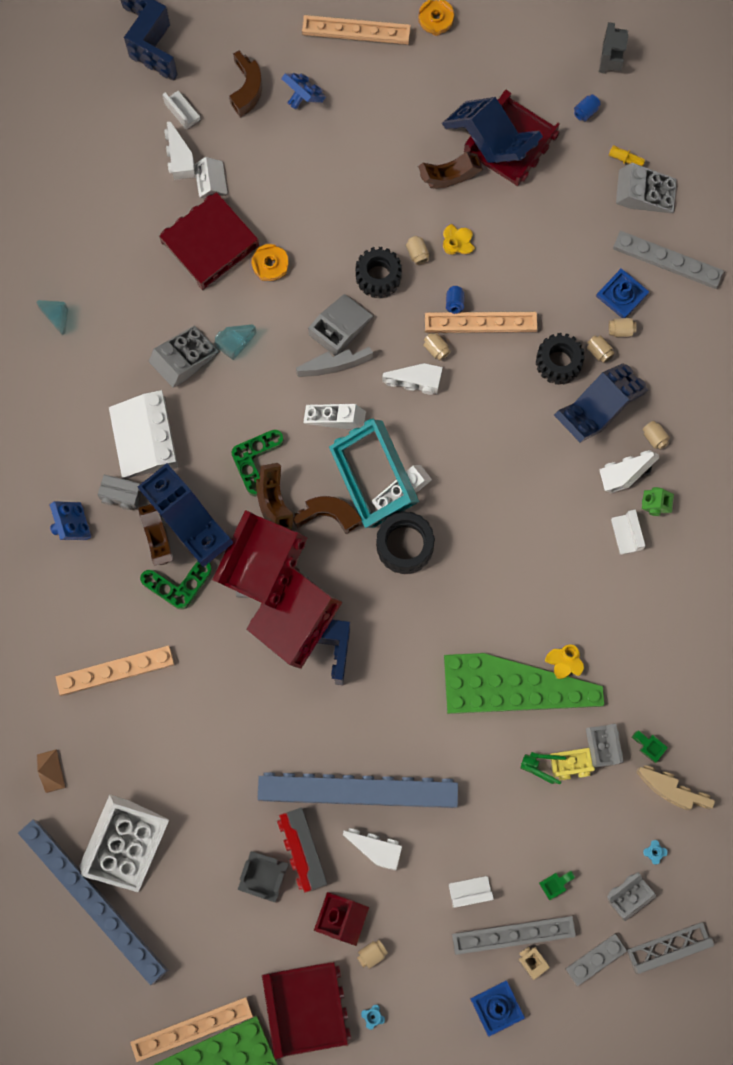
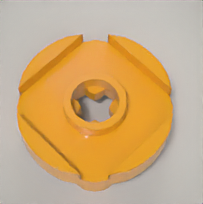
(432, 25)
(267, 272)

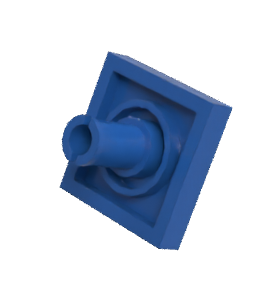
(303, 89)
(622, 293)
(69, 521)
(497, 1008)

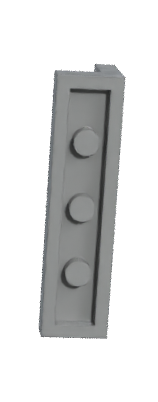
(672, 955)

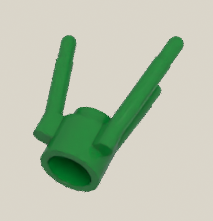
(531, 765)

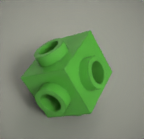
(657, 501)

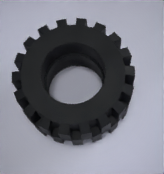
(378, 258)
(560, 344)

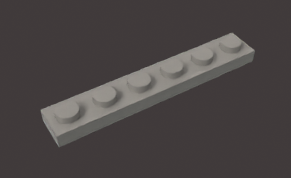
(668, 259)
(513, 935)

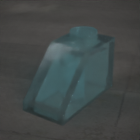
(234, 339)

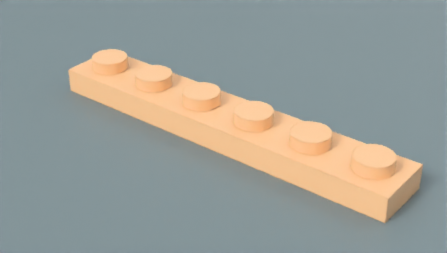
(356, 29)
(480, 322)
(114, 670)
(191, 1029)

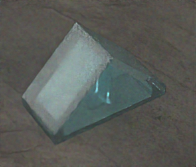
(55, 312)

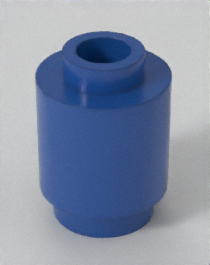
(586, 107)
(455, 299)

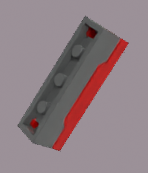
(303, 850)

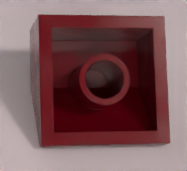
(341, 919)

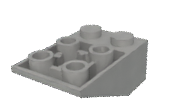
(645, 189)
(339, 324)
(182, 356)

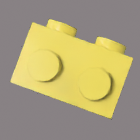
(577, 762)

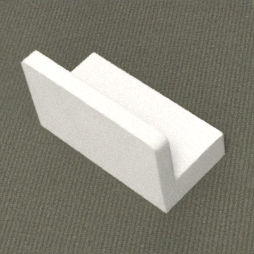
(181, 109)
(210, 177)
(628, 533)
(470, 891)

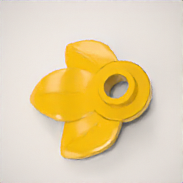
(459, 240)
(563, 663)

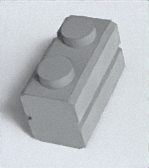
(119, 492)

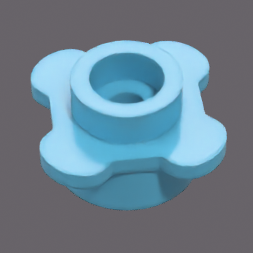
(649, 852)
(366, 1014)

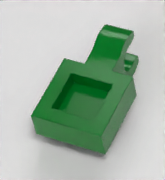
(651, 747)
(554, 885)

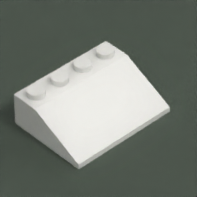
(143, 435)
(123, 844)

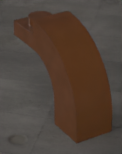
(249, 94)
(452, 172)
(270, 496)
(329, 507)
(156, 535)

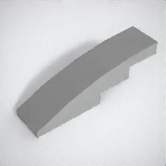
(327, 364)

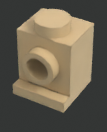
(540, 964)

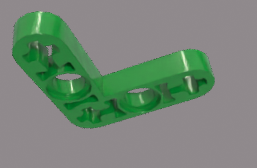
(247, 460)
(182, 590)

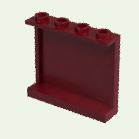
(523, 121)
(209, 240)
(260, 559)
(296, 621)
(305, 1009)

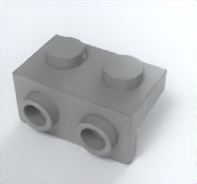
(604, 745)
(630, 896)

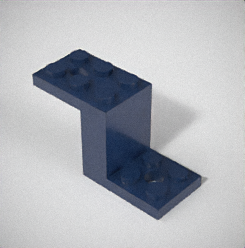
(146, 34)
(492, 130)
(601, 402)
(185, 514)
(337, 635)

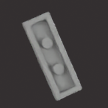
(596, 959)

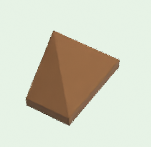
(50, 771)

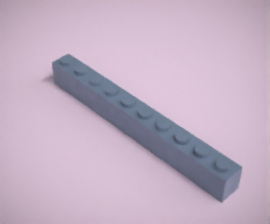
(357, 791)
(93, 902)

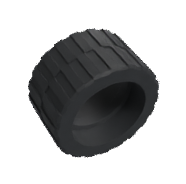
(413, 521)

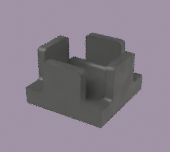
(613, 48)
(262, 876)

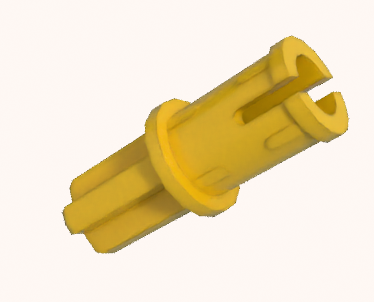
(625, 156)

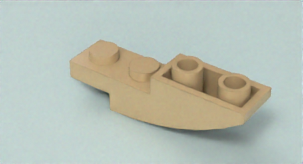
(666, 787)

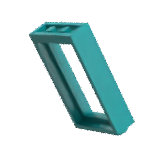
(401, 504)

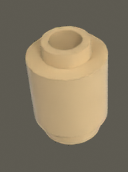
(417, 250)
(622, 327)
(436, 346)
(600, 348)
(656, 435)
(372, 954)

